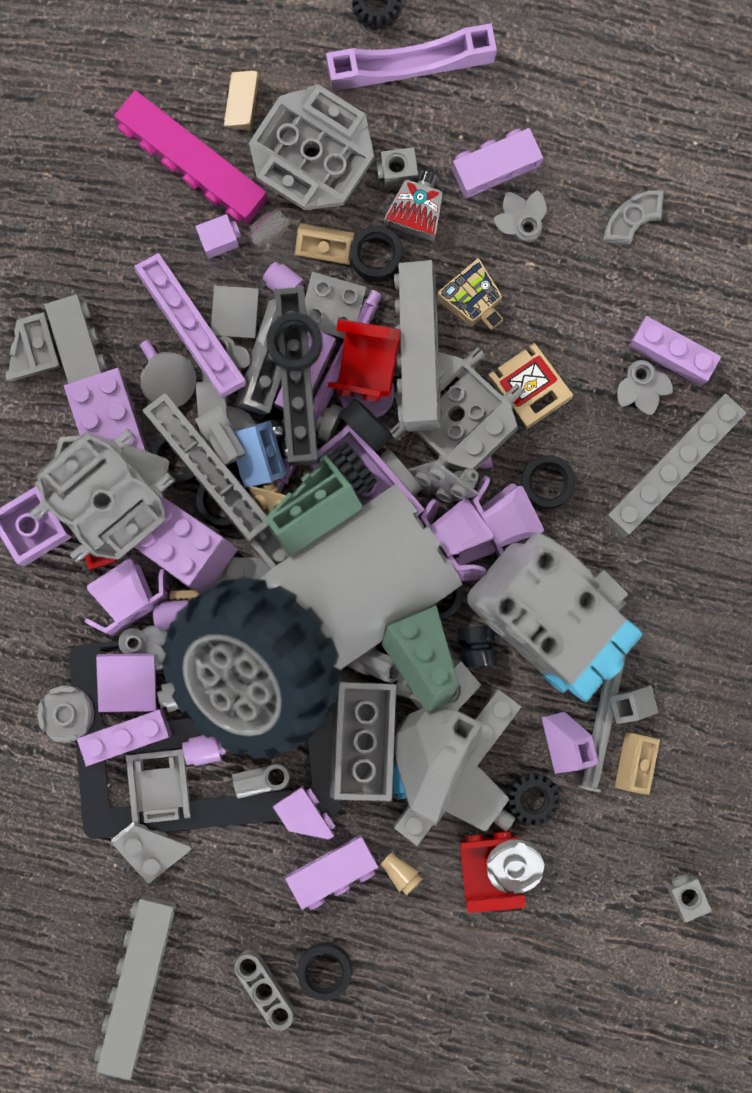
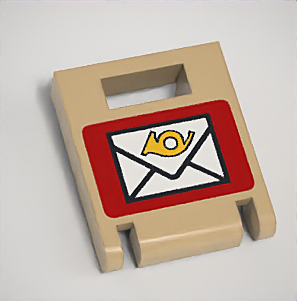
(537, 379)

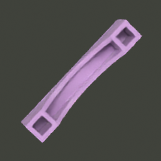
(367, 67)

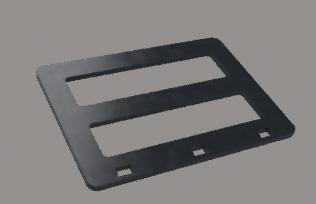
(105, 821)

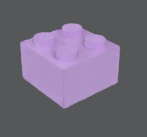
(26, 536)

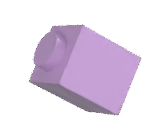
(218, 235)

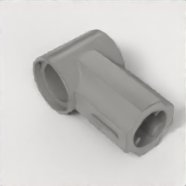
(218, 430)
(376, 664)
(258, 780)

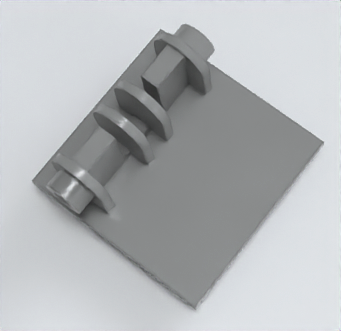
(332, 300)
(447, 485)

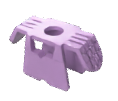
(507, 515)
(461, 534)
(125, 593)

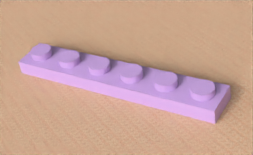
(190, 326)

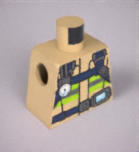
(472, 296)

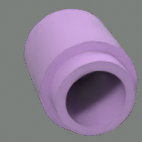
(281, 277)
(166, 613)
(202, 750)

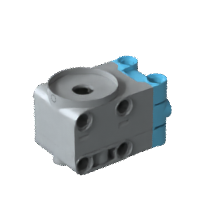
(554, 615)

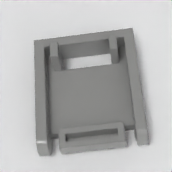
(158, 790)

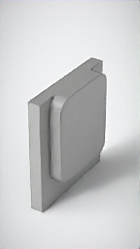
(234, 312)

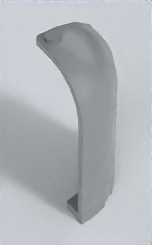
(368, 573)

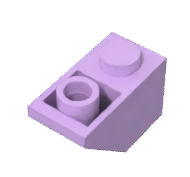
(568, 743)
(302, 816)

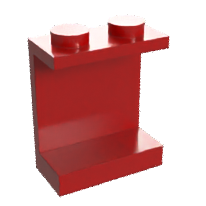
(367, 360)
(478, 889)

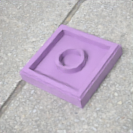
(126, 682)

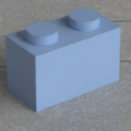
(262, 457)

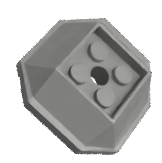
(315, 121)

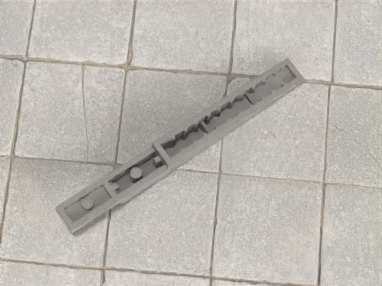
(216, 479)

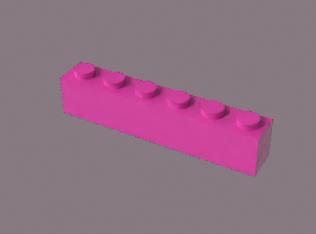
(191, 158)

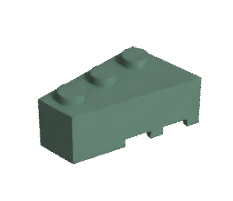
(313, 508)
(423, 657)

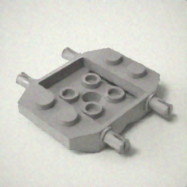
(486, 420)
(116, 478)

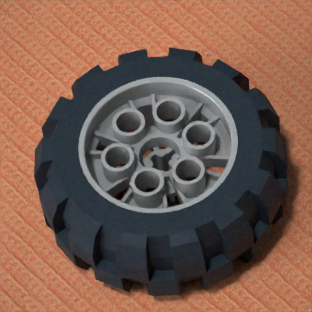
(251, 667)

